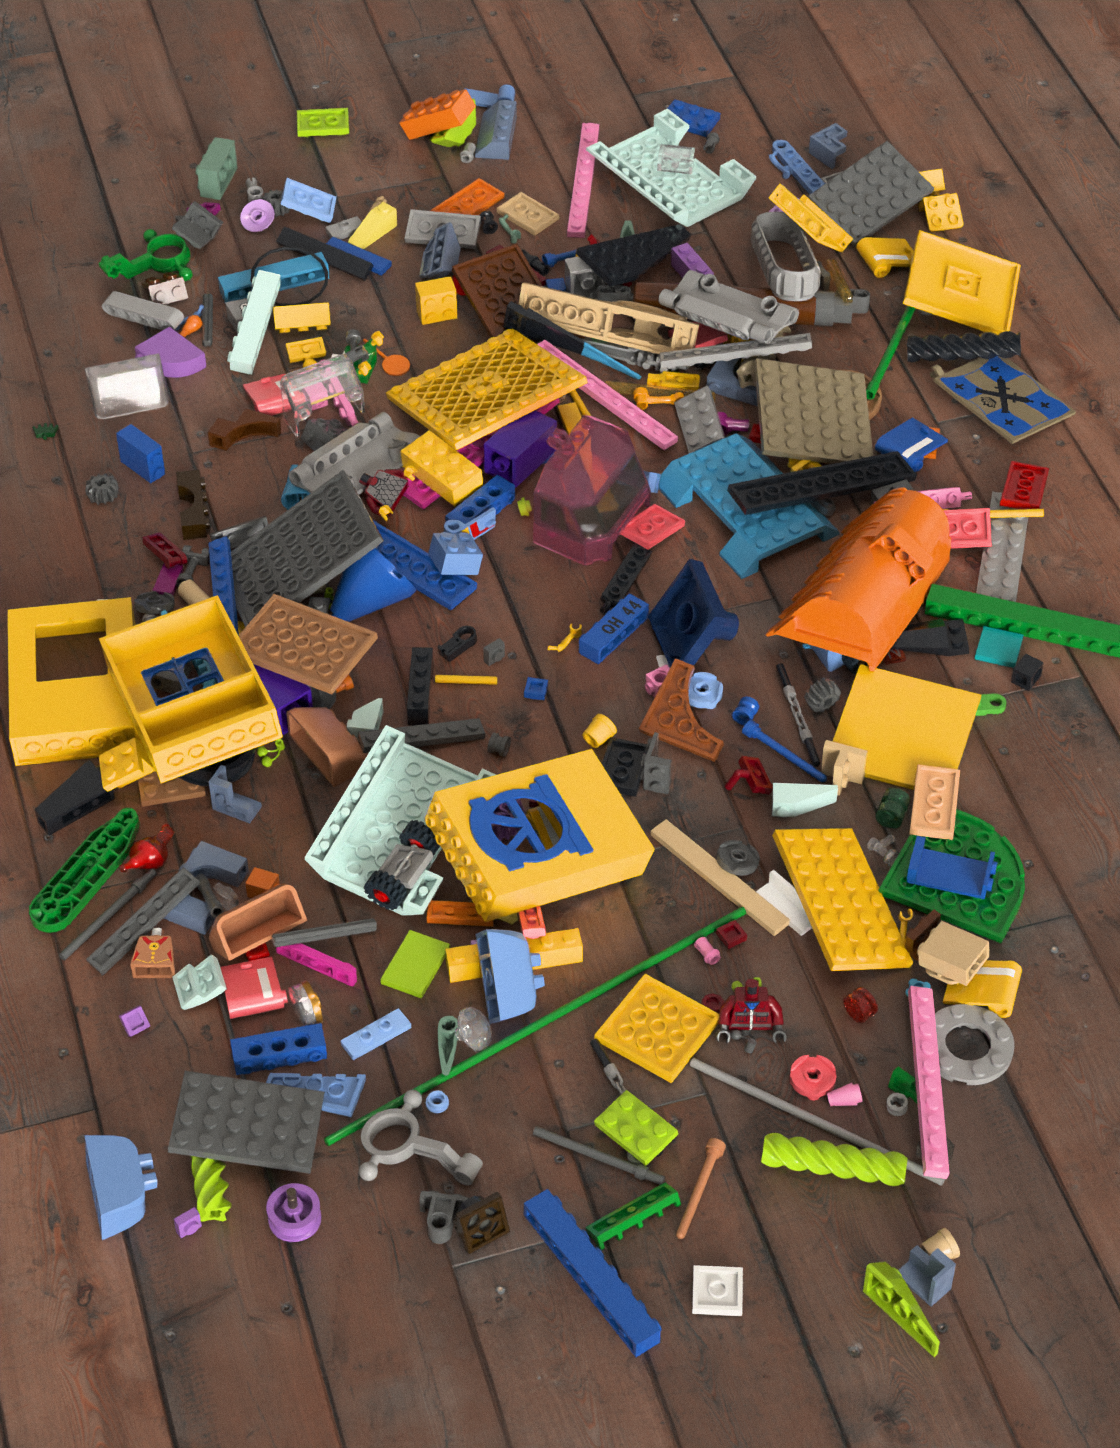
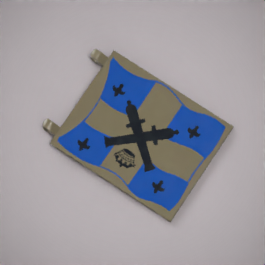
(1003, 396)

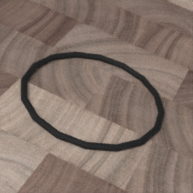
(302, 250)

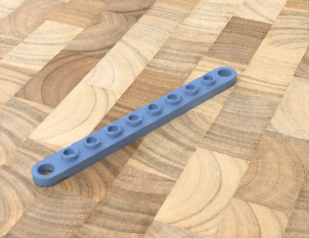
(801, 170)

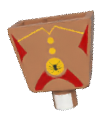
(153, 956)

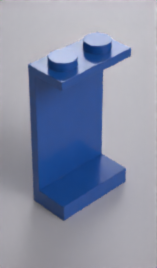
(950, 871)

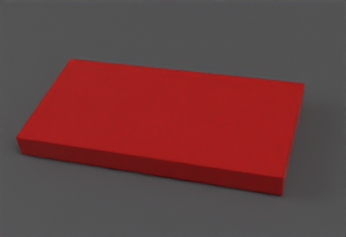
(1024, 486)

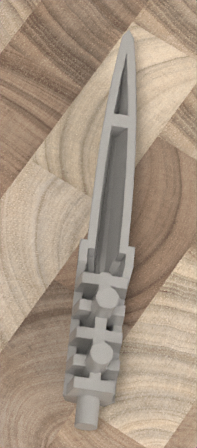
(631, 355)

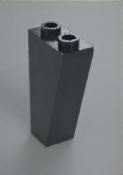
(73, 799)

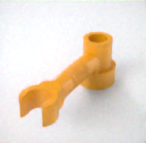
(642, 398)

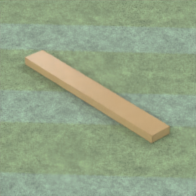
(723, 881)

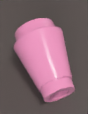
(845, 1096)

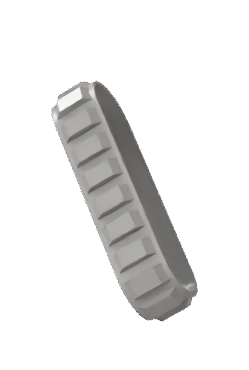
(785, 283)

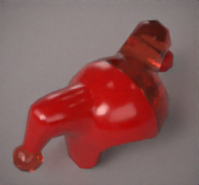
(149, 851)

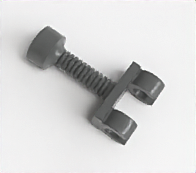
(356, 352)
(193, 559)

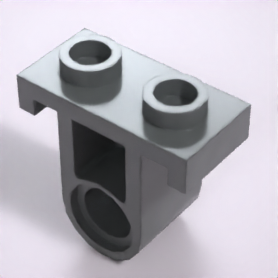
(441, 1213)

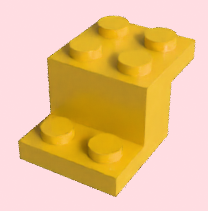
(124, 764)

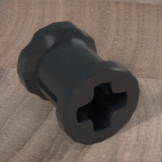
(489, 221)

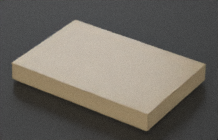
(528, 213)

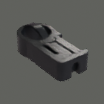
(456, 645)

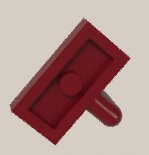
(754, 773)

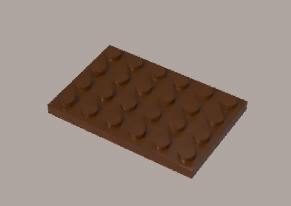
(494, 282)

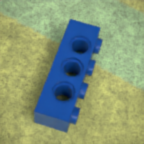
(495, 493)
(264, 1053)

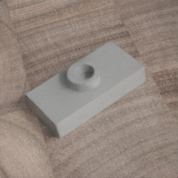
(344, 228)

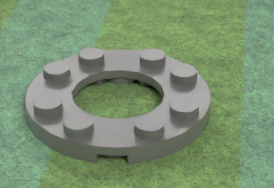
(979, 1070)

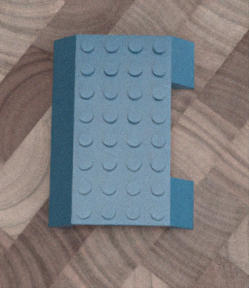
(756, 534)

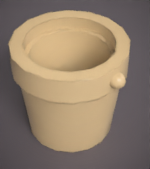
(943, 1241)

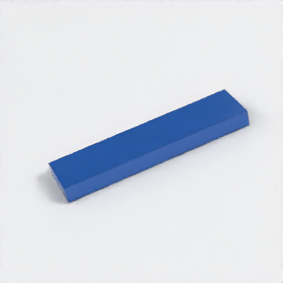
(380, 264)

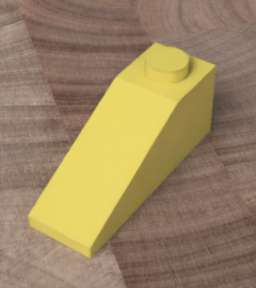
(374, 226)

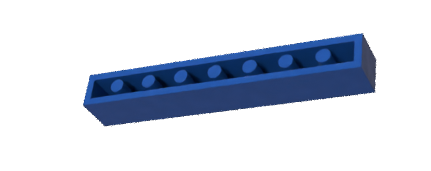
(592, 1272)

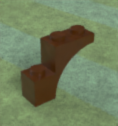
(250, 423)

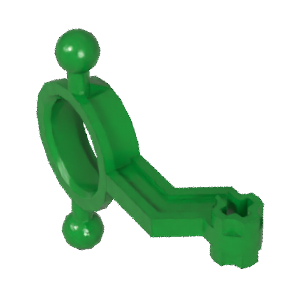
(119, 264)

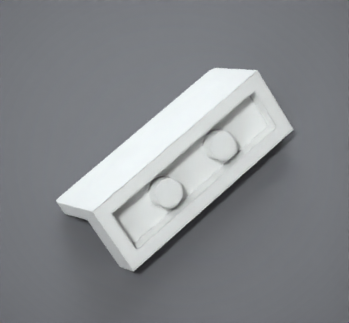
(786, 900)

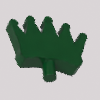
(45, 431)

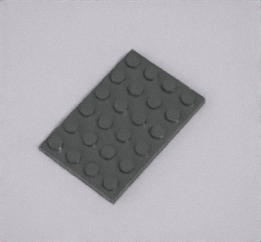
(871, 192)
(246, 1122)

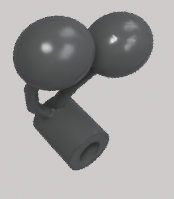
(751, 1043)

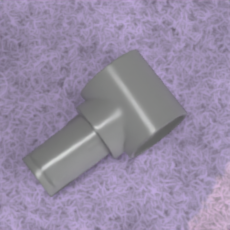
(254, 191)

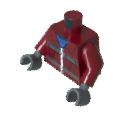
(750, 1010)

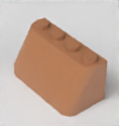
(326, 742)
(256, 921)

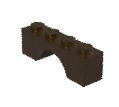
(193, 519)

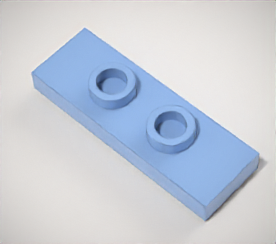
(375, 1034)

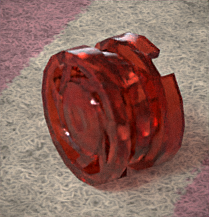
(860, 1005)

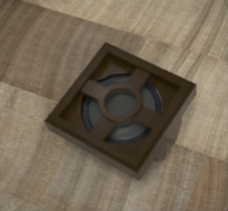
(481, 1219)

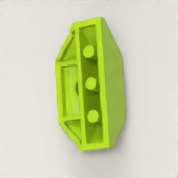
(457, 135)

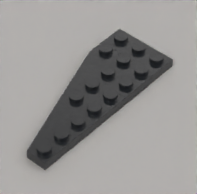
(630, 256)

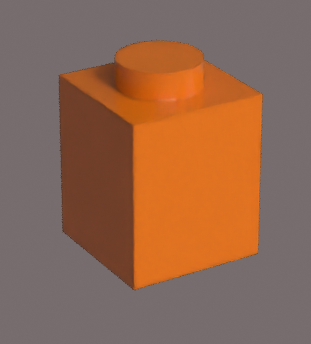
(260, 881)

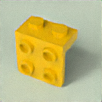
(942, 212)

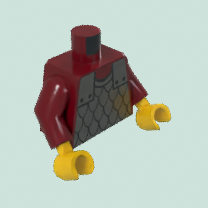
(386, 489)

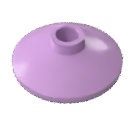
(255, 210)

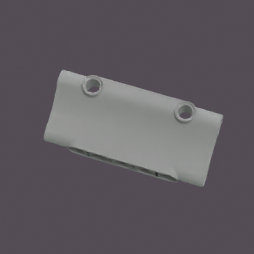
(728, 309)
(356, 451)

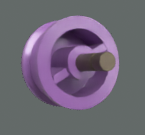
(293, 1212)

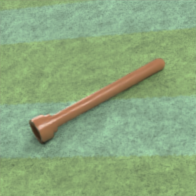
(714, 1150)

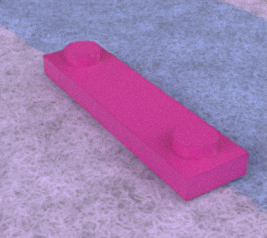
(320, 962)

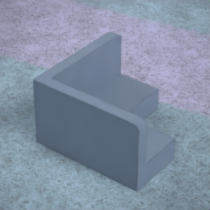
(826, 144)
(229, 802)
(928, 1275)

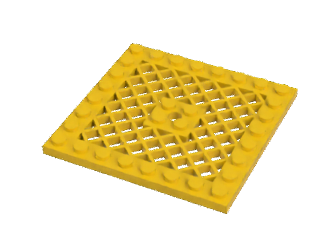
(485, 388)

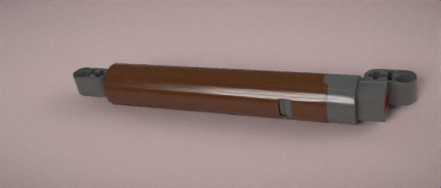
(820, 310)

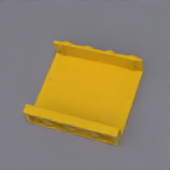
(811, 219)

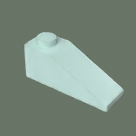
(797, 799)

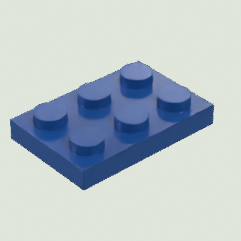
(699, 119)

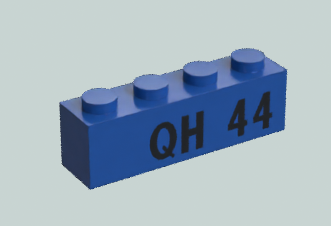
(613, 628)

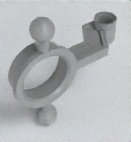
(462, 1168)

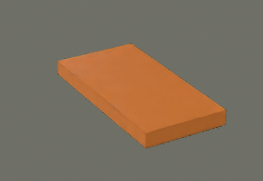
(471, 199)

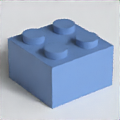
(455, 554)

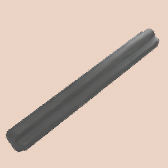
(323, 932)

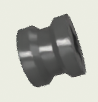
(499, 744)

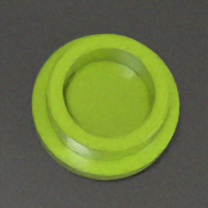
(524, 507)

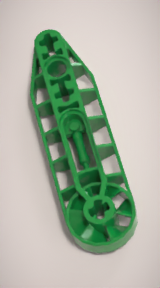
(66, 895)

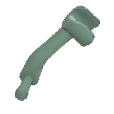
(514, 234)

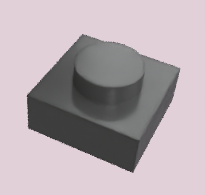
(494, 652)

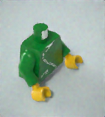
(365, 369)

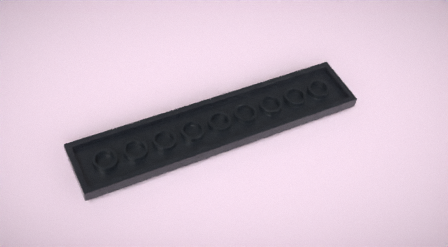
(820, 482)

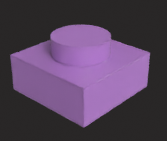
(134, 1021)
(187, 1223)

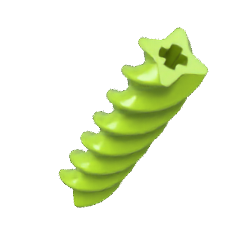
(841, 1160)
(210, 1188)

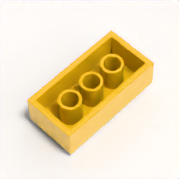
(442, 468)

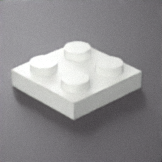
(717, 1290)

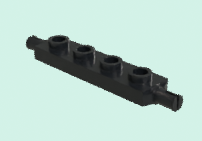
(625, 577)

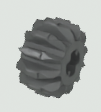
(274, 199)
(101, 489)
(822, 694)

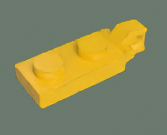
(674, 380)

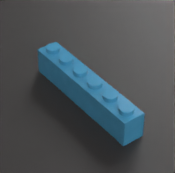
(292, 274)

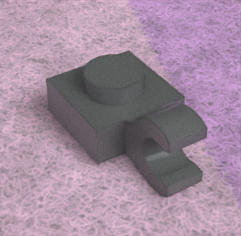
(825, 278)

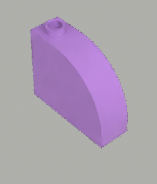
(176, 353)

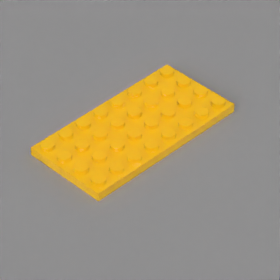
(842, 899)

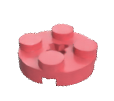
(808, 1087)

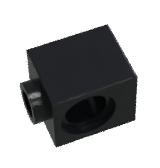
(1027, 672)

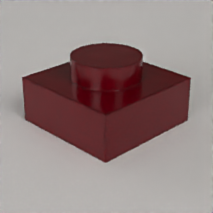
(731, 934)

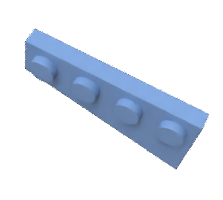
(340, 1091)

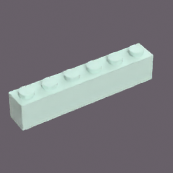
(254, 322)

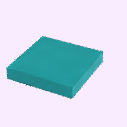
(999, 647)

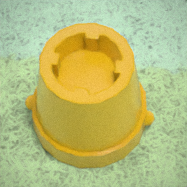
(599, 731)

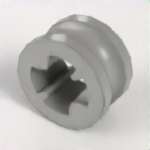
(900, 1099)

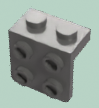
(198, 226)
(321, 431)
(656, 770)

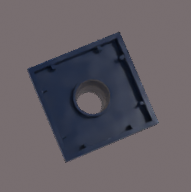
(691, 616)

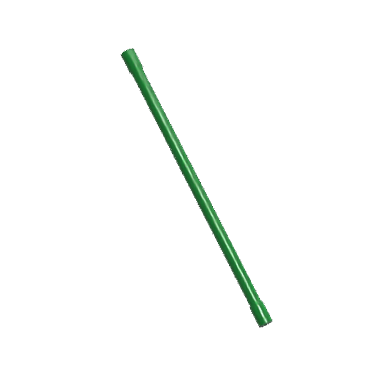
(873, 385)

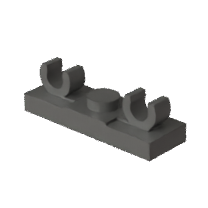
(241, 532)

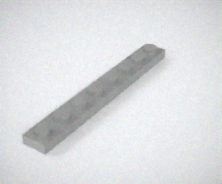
(735, 350)

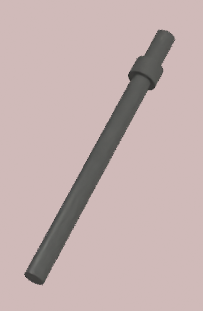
(136, 887)
(641, 1172)

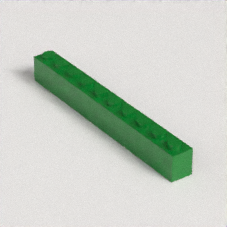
(1024, 619)

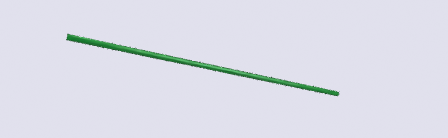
(543, 1021)

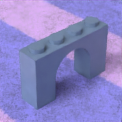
(724, 382)
(215, 864)

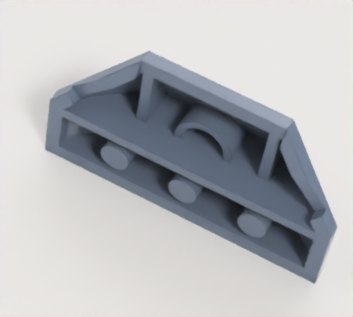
(440, 253)

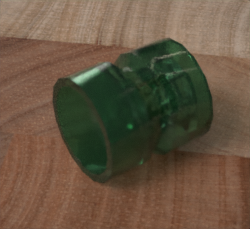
(892, 808)

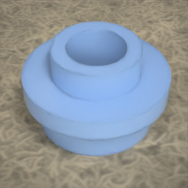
(437, 1096)

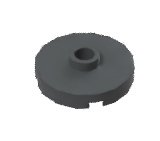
(154, 603)
(737, 857)

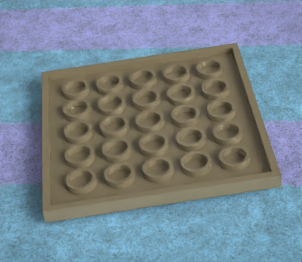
(812, 412)

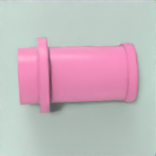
(710, 955)

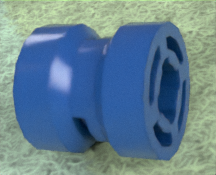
(746, 710)

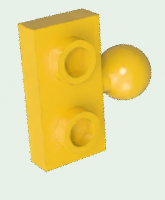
(306, 350)

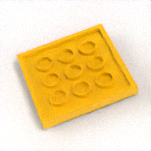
(657, 1028)

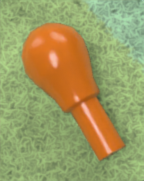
(191, 325)

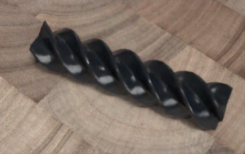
(966, 346)

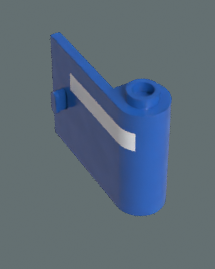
(912, 441)

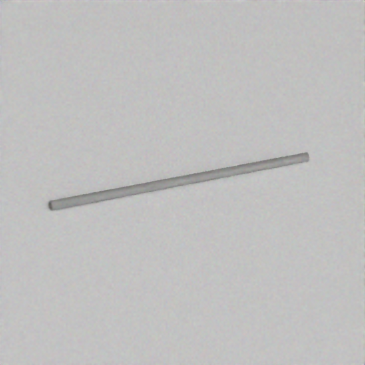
(802, 1114)

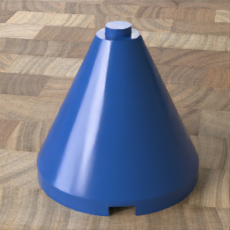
(368, 587)

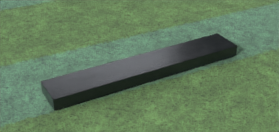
(335, 257)

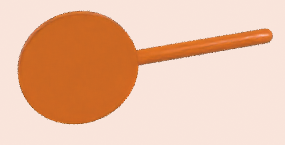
(394, 364)

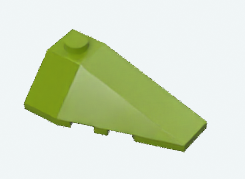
(893, 1296)

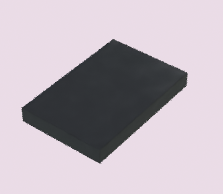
(623, 764)

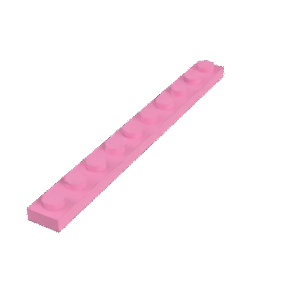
(582, 182)
(618, 404)
(928, 1083)

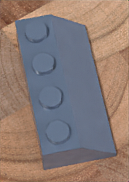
(497, 131)

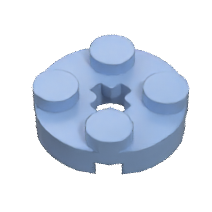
(712, 694)

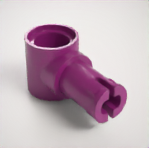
(729, 424)

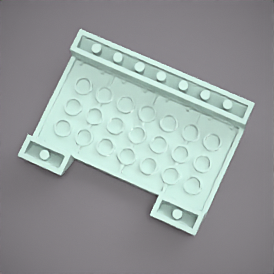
(679, 195)
(376, 807)

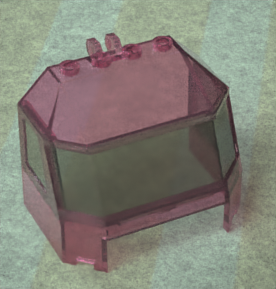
(588, 491)

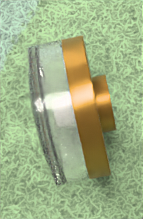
(305, 1004)

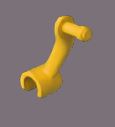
(574, 633)
(904, 921)

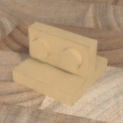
(843, 764)

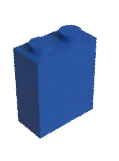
(140, 453)

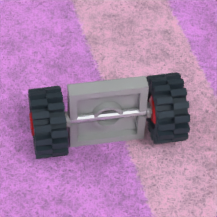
(402, 866)

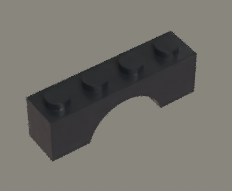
(419, 686)

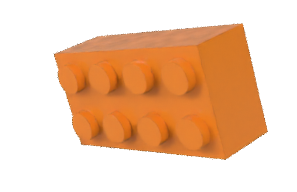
(437, 114)

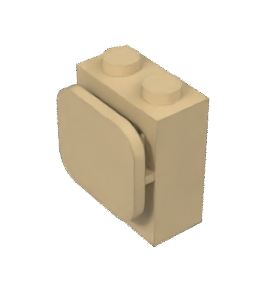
(952, 954)

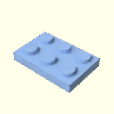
(308, 200)

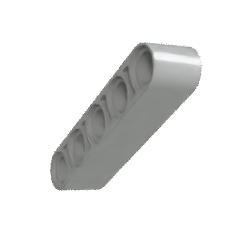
(142, 311)

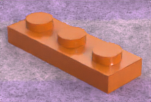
(455, 913)

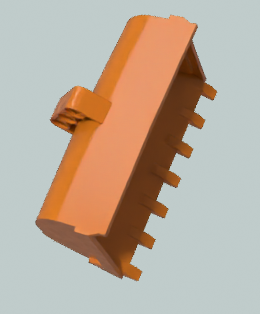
(871, 579)

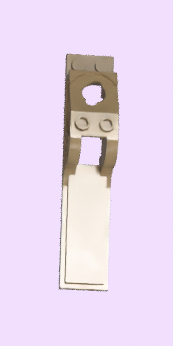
(595, 317)

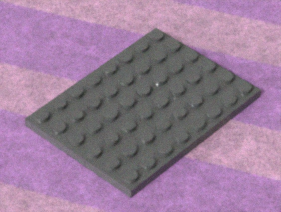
(303, 547)

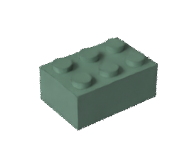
(217, 168)

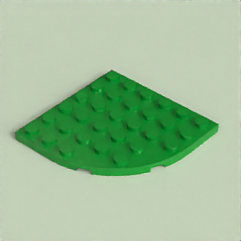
(973, 840)

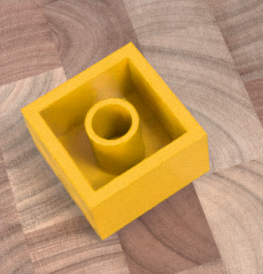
(436, 300)

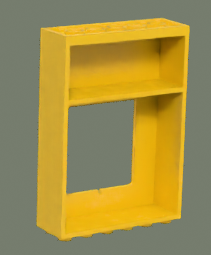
(66, 715)

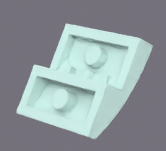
(199, 983)

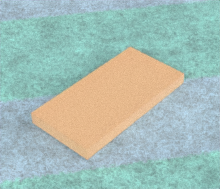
(935, 802)

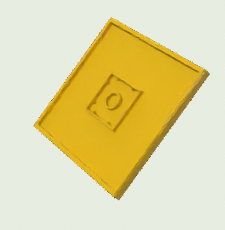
(962, 284)
(905, 724)

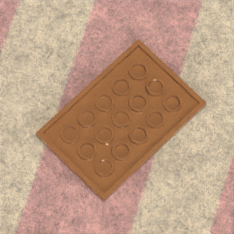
(305, 643)

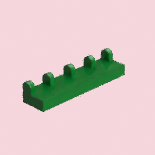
(632, 1214)

